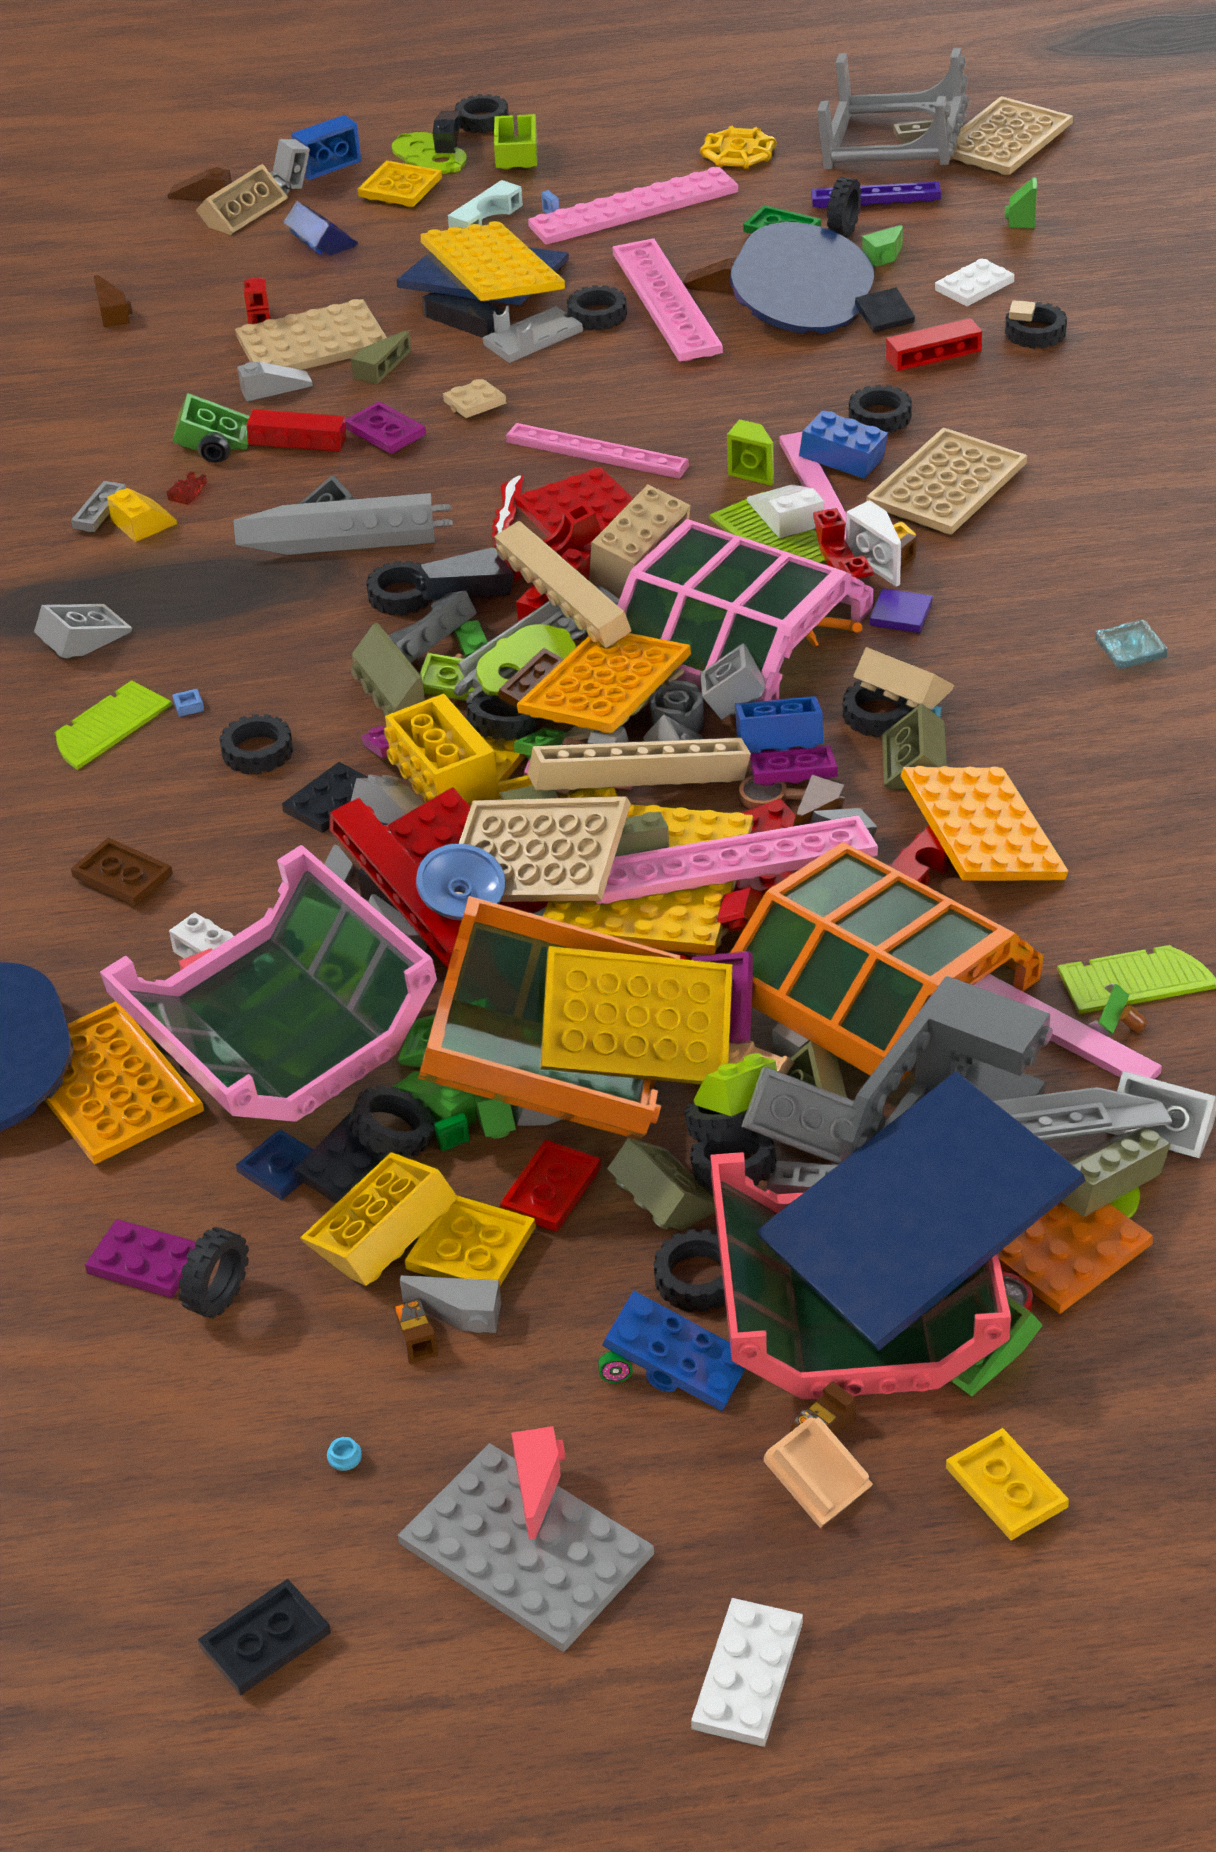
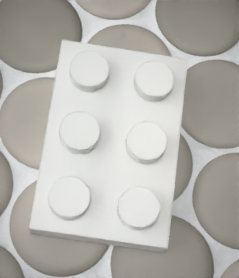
(974, 282)

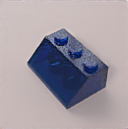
(317, 231)

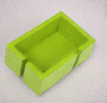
(512, 149)

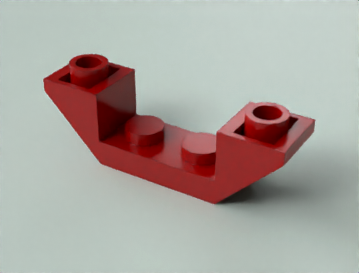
(836, 552)

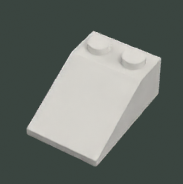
(788, 509)
(873, 535)

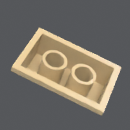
(901, 680)

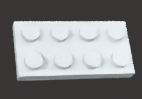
(747, 1672)

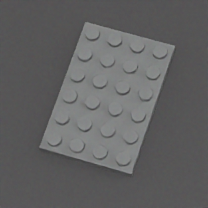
(544, 1583)

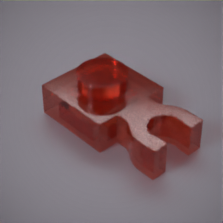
(187, 490)

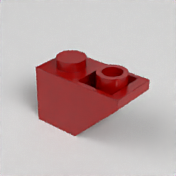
(738, 908)

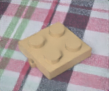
(474, 398)

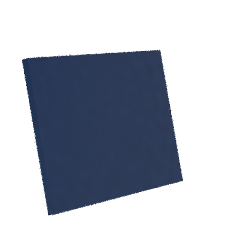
(919, 1208)

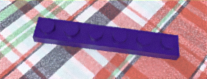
(885, 193)

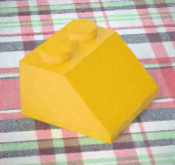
(138, 514)

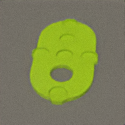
(419, 150)
(518, 651)

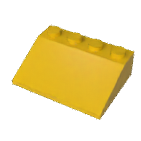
(380, 1217)

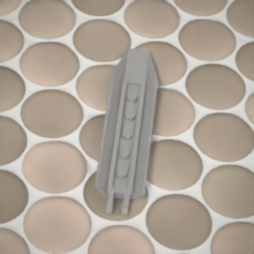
(342, 525)
(544, 615)
(1084, 1113)

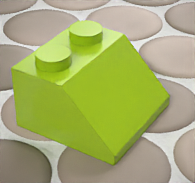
(750, 453)
(732, 1085)

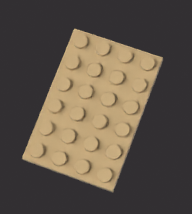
(1008, 135)
(311, 336)
(947, 480)
(549, 845)

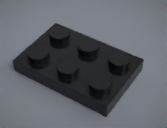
(323, 795)
(337, 1163)
(264, 1636)

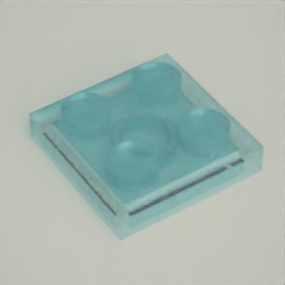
(1131, 644)

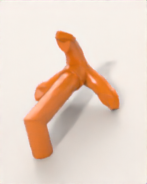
(834, 623)

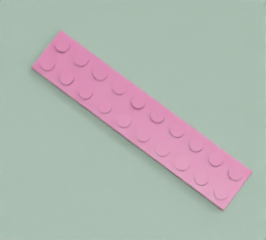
(632, 205)
(667, 300)
(731, 858)

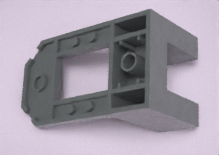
(961, 1031)

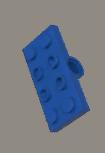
(674, 1351)

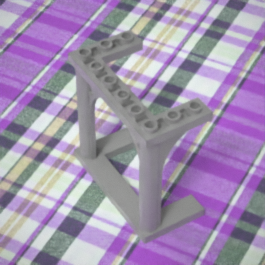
(943, 101)

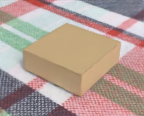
(1022, 310)

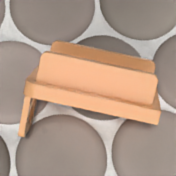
(817, 1470)

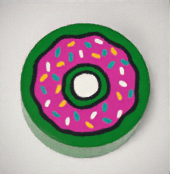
(614, 1367)

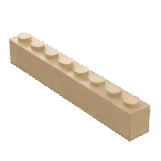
(562, 584)
(638, 763)

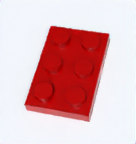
(551, 1184)

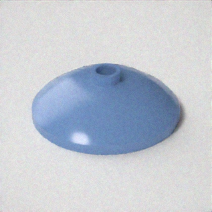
(462, 870)

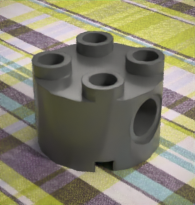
(679, 702)

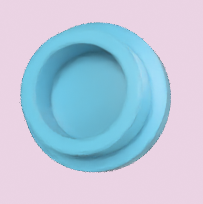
(344, 1454)

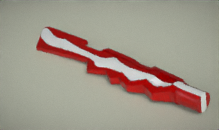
(507, 513)

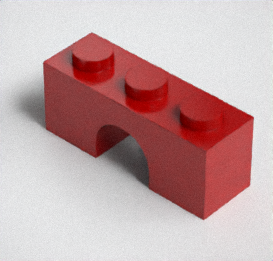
(921, 855)

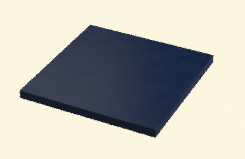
(433, 276)

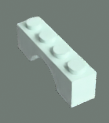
(498, 199)

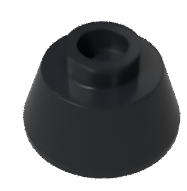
(214, 447)

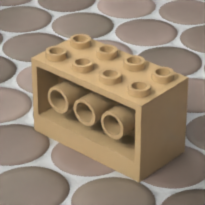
(634, 535)

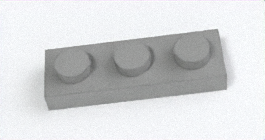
(96, 507)

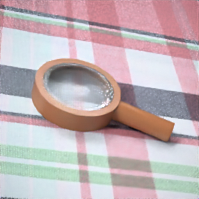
(755, 795)

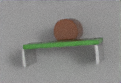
(1115, 1011)

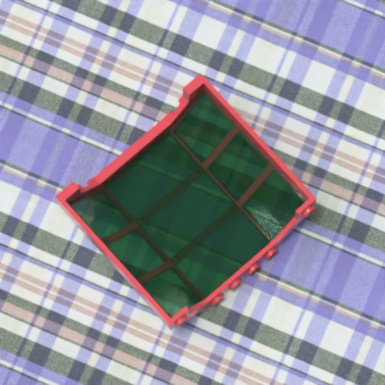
(804, 1344)

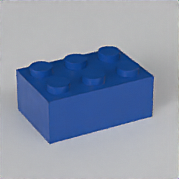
(331, 146)
(843, 444)
(780, 723)

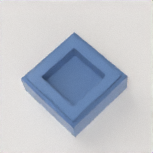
(550, 202)
(188, 702)

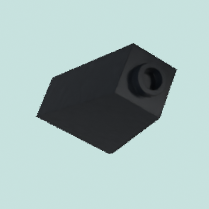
(461, 313)
(477, 573)

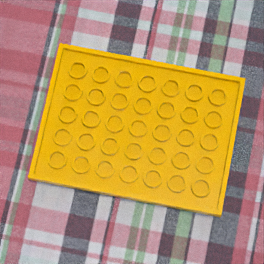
(669, 921)

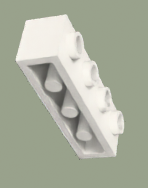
(196, 935)

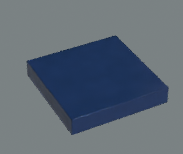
(274, 1164)

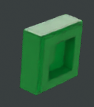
(452, 1131)

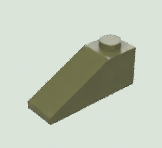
(380, 358)

